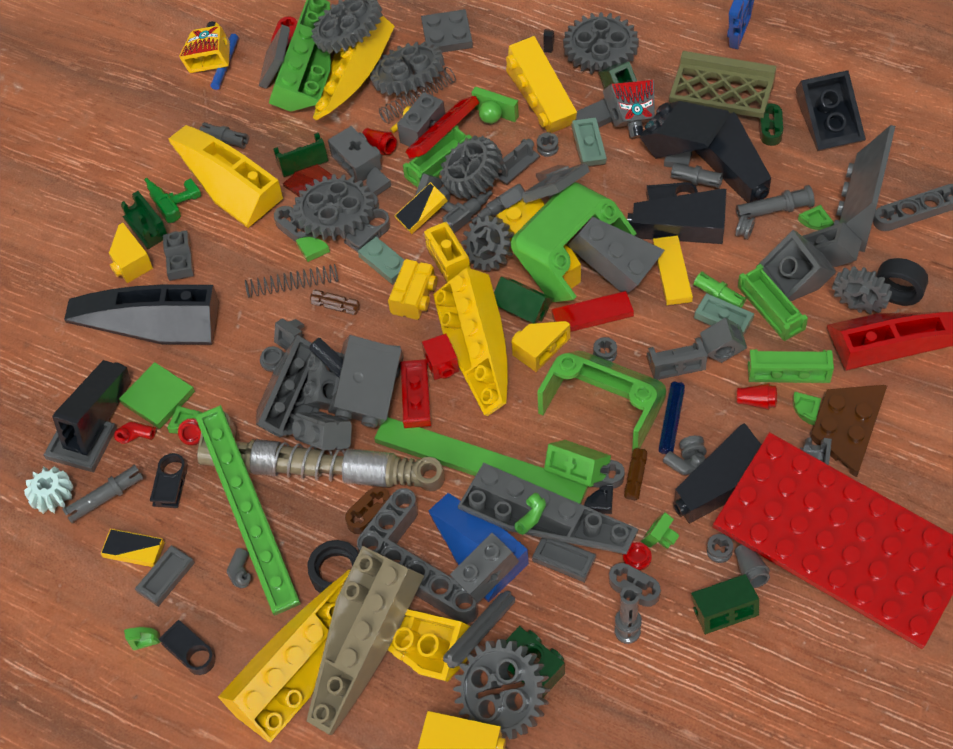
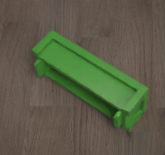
(432, 160)
(772, 303)
(790, 366)

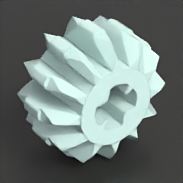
(48, 489)

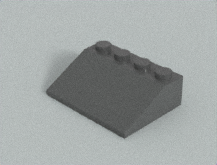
(865, 186)

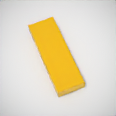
(673, 271)

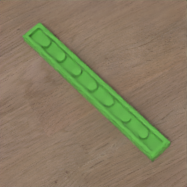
(470, 458)
(248, 511)

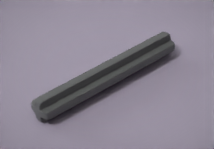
(478, 629)

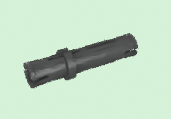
(103, 493)

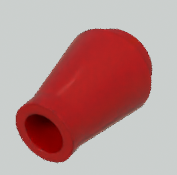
(383, 140)
(759, 396)

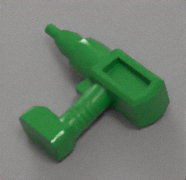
(167, 203)

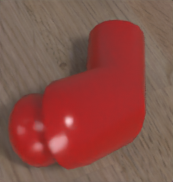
(132, 431)

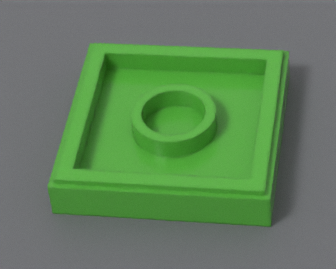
(156, 395)

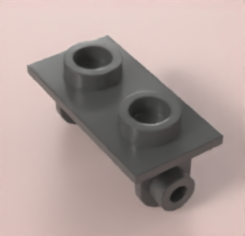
(518, 161)

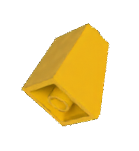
(452, 732)

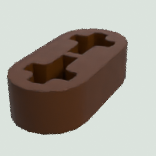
(365, 508)

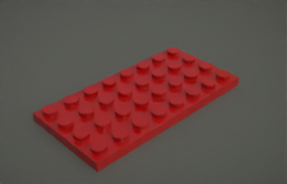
(842, 539)

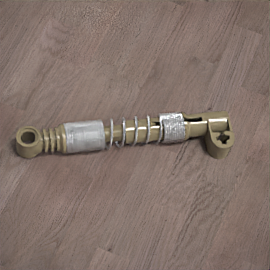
(355, 466)

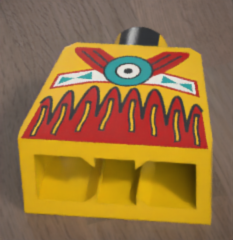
(206, 49)

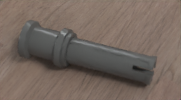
(786, 201)
(628, 616)

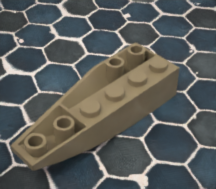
(360, 634)

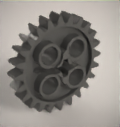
(346, 24)
(600, 42)
(407, 68)
(334, 207)
(495, 662)

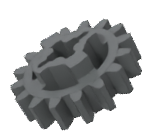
(485, 254)
(862, 290)

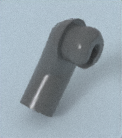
(684, 466)
(236, 570)

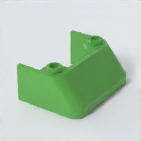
(542, 238)
(640, 389)

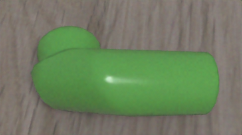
(533, 516)

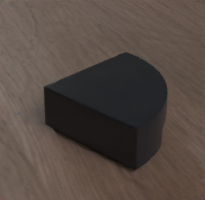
(548, 40)
(601, 500)

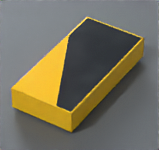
(421, 208)
(132, 548)

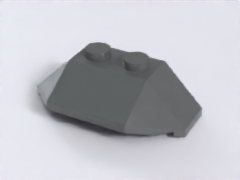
(286, 391)

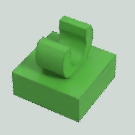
(661, 532)

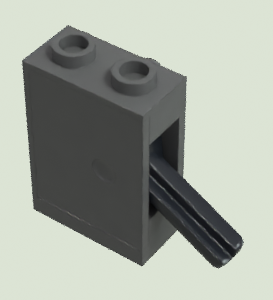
(362, 380)

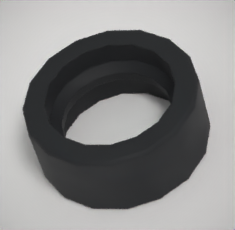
(908, 271)
(322, 553)

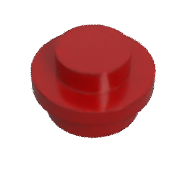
(189, 431)
(638, 556)

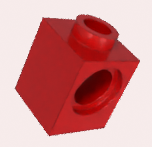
(440, 356)

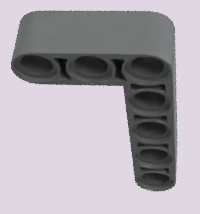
(433, 579)

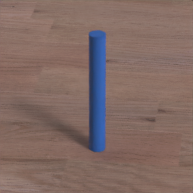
(220, 72)

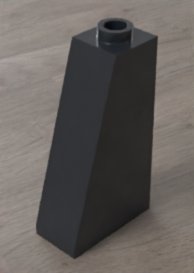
(738, 160)
(691, 217)
(90, 406)
(716, 476)

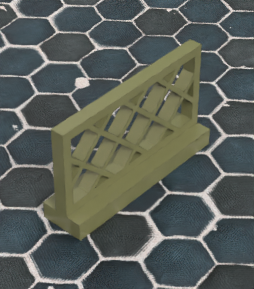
(726, 71)

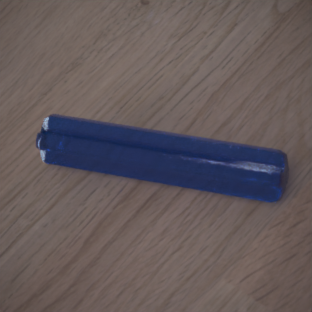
(671, 417)

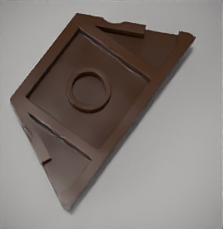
(848, 420)

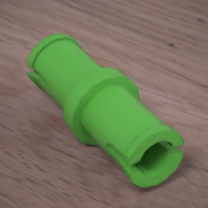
(718, 289)

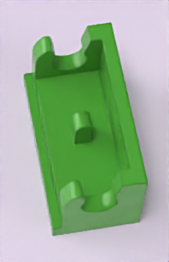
(576, 462)

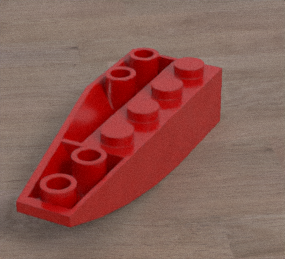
(890, 336)

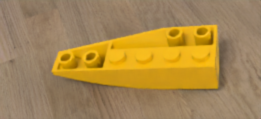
(352, 68)
(227, 175)
(476, 333)
(285, 669)

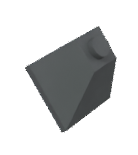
(797, 266)

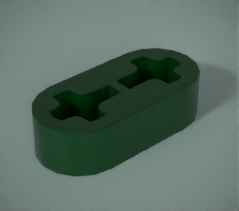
(775, 124)

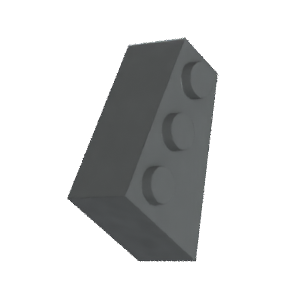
(615, 253)

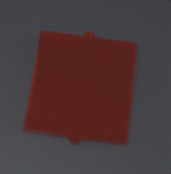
(305, 176)

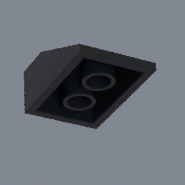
(830, 110)
(682, 128)

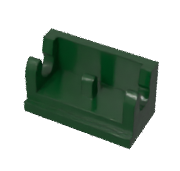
(301, 157)
(144, 221)
(521, 300)
(725, 604)

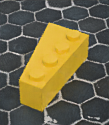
(539, 85)

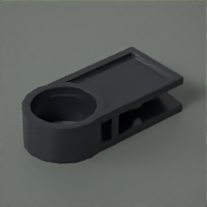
(669, 190)
(168, 487)
(183, 644)

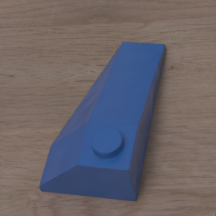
(466, 532)

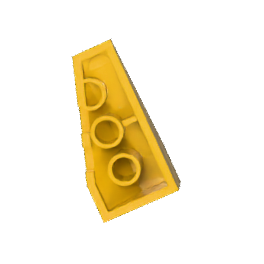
(424, 642)

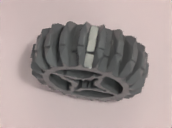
(471, 167)

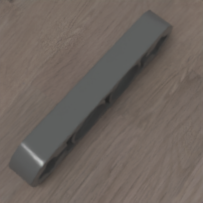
(916, 203)

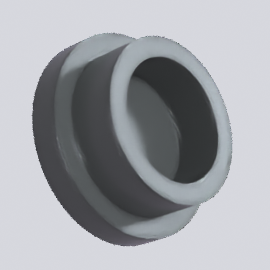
(270, 358)

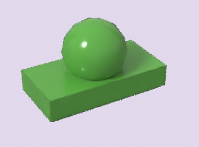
(495, 106)

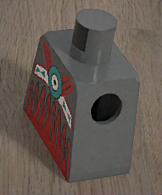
(631, 105)

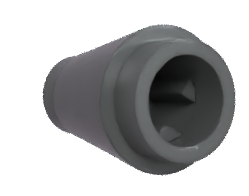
(752, 566)

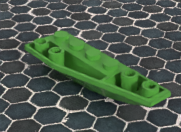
(304, 65)

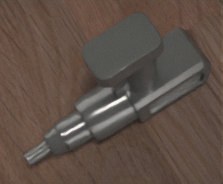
(501, 202)
(460, 214)

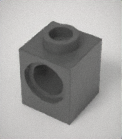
(723, 340)

